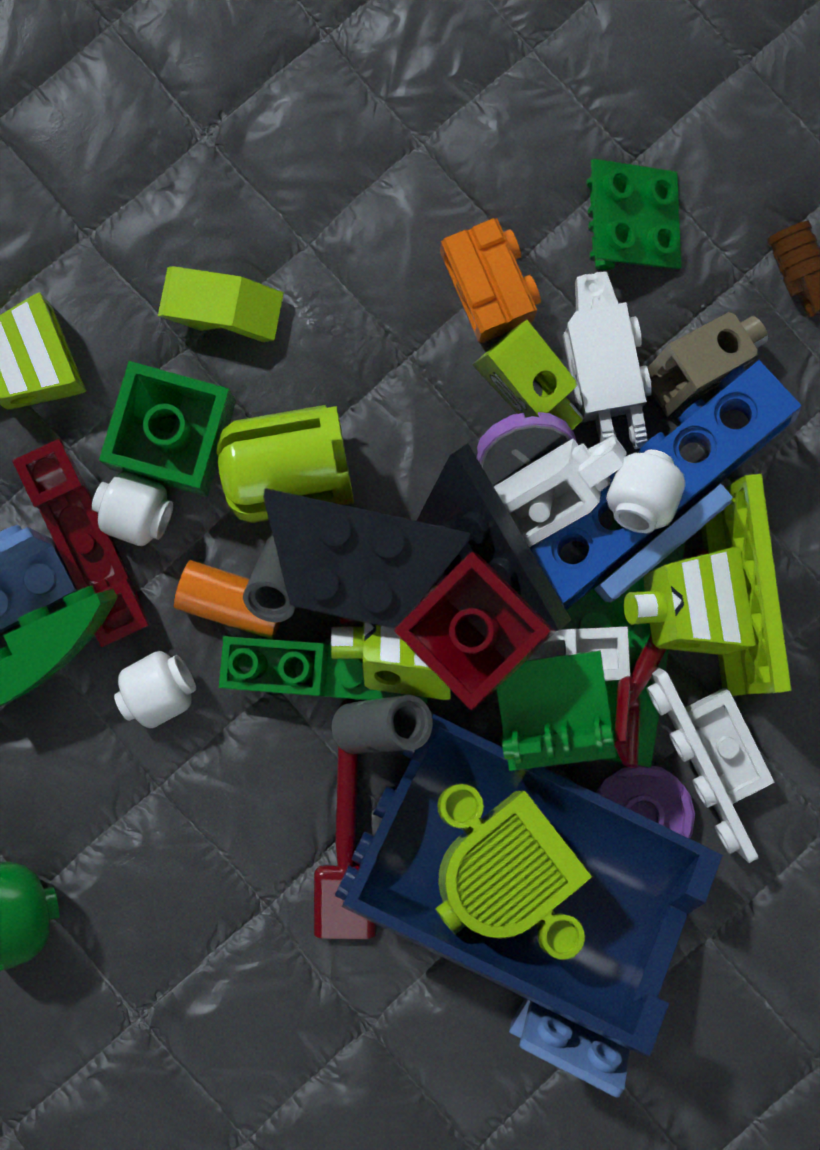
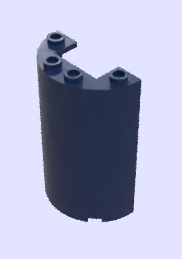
(629, 909)

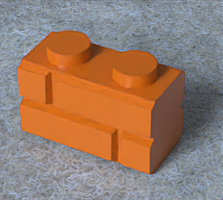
(489, 279)

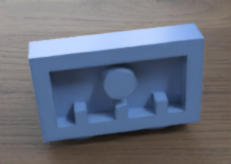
(29, 574)
(571, 1047)

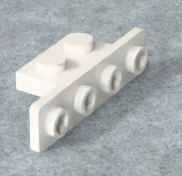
(721, 752)

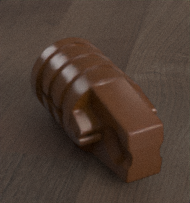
(799, 263)

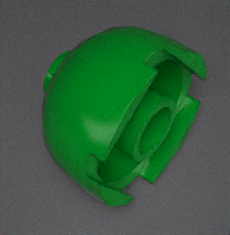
(23, 914)

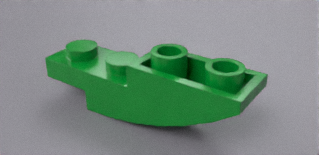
(50, 640)
(293, 669)

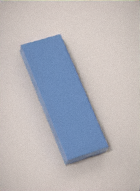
(664, 544)

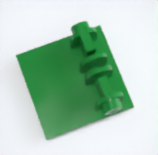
(633, 215)
(556, 712)

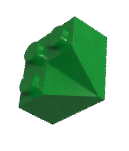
(167, 428)

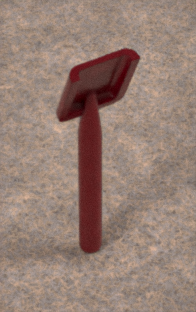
(628, 700)
(330, 918)

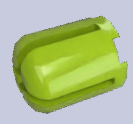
(283, 452)

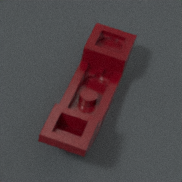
(87, 552)

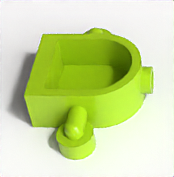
(508, 872)

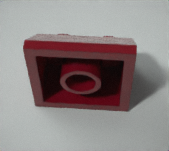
(474, 630)

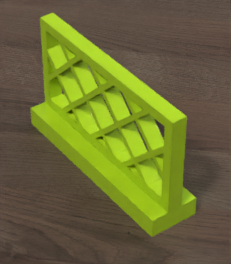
(746, 526)

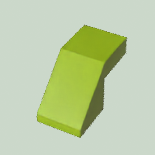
(220, 301)

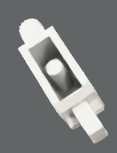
(604, 359)
(559, 487)

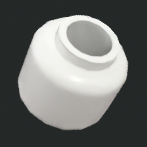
(646, 491)
(132, 508)
(154, 689)

